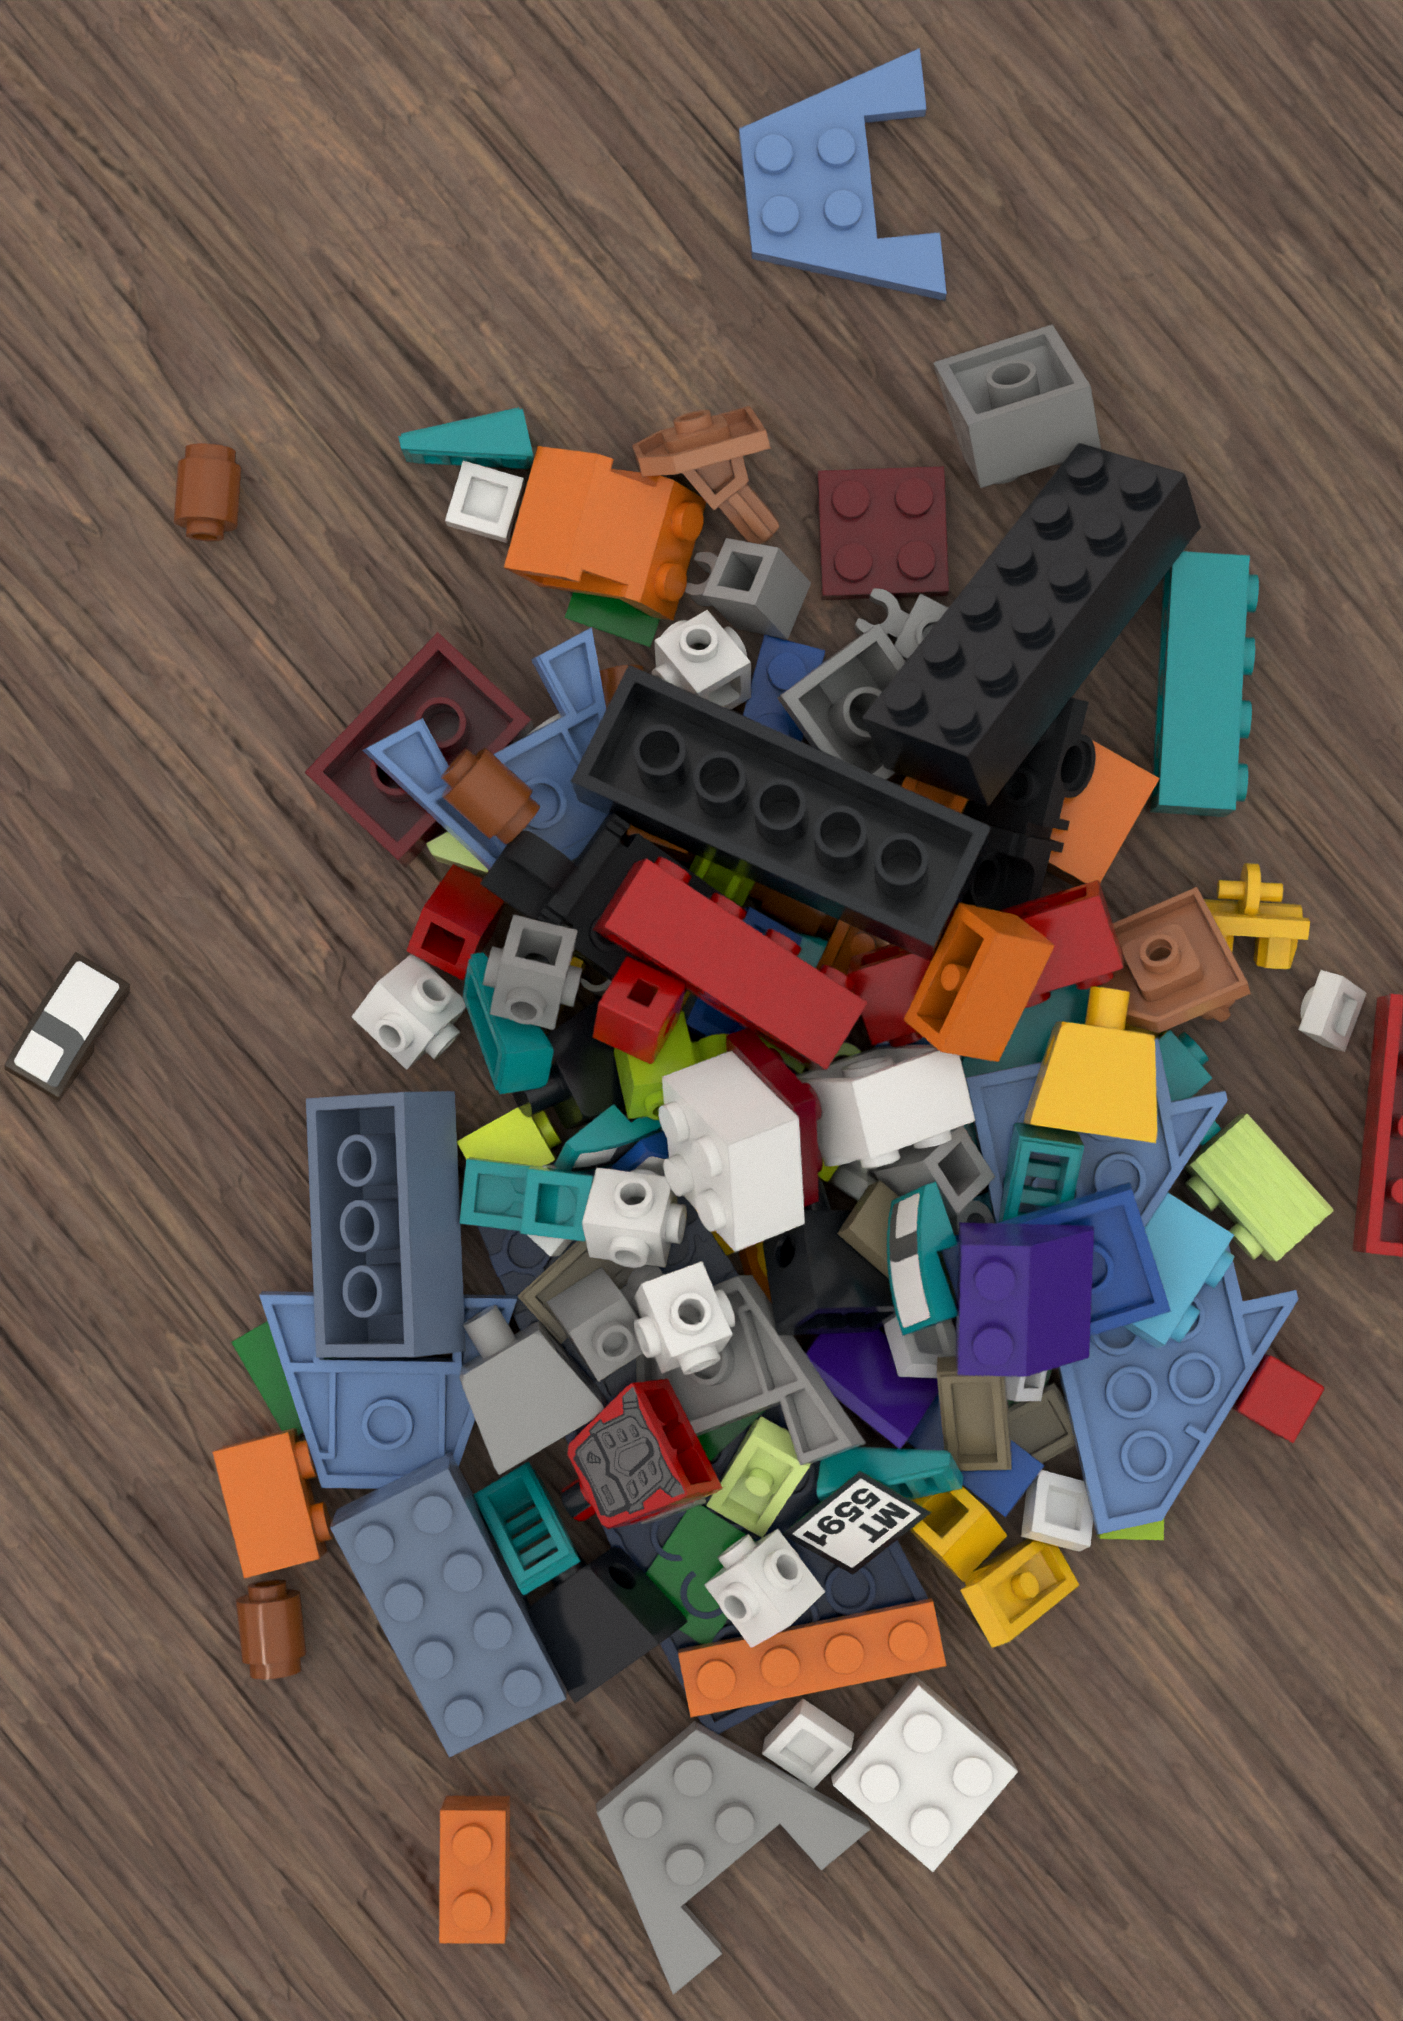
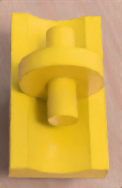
(1273, 924)

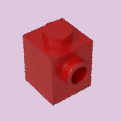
(455, 922)

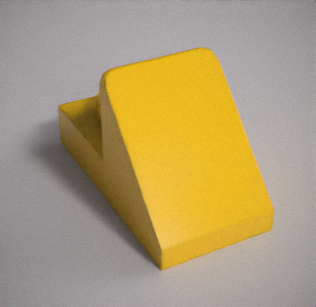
(1017, 1589)

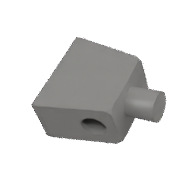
(524, 1389)

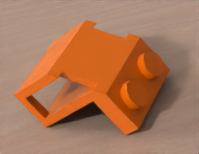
(605, 531)

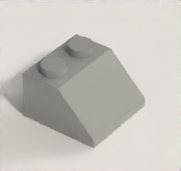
(1017, 405)
(838, 694)

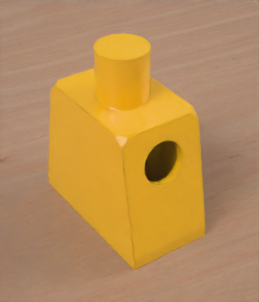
(1098, 1074)

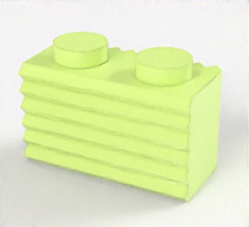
(1255, 1189)

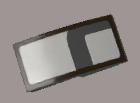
(67, 1026)

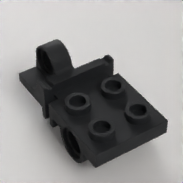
(1029, 810)
(555, 890)

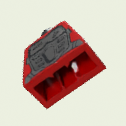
(637, 1459)

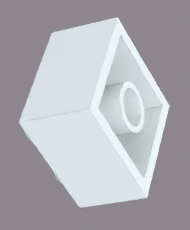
(888, 1102)
(732, 1150)
(923, 1772)

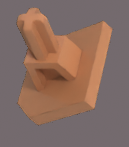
(711, 457)
(1176, 965)

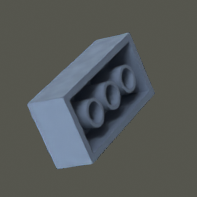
(385, 1225)
(448, 1604)

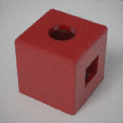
(639, 1010)
(1278, 1398)

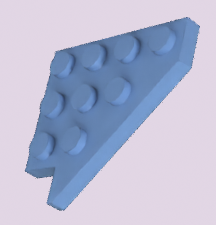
(1107, 1161)
(1152, 1412)

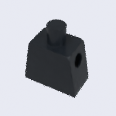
(581, 1075)
(821, 1280)
(601, 1619)

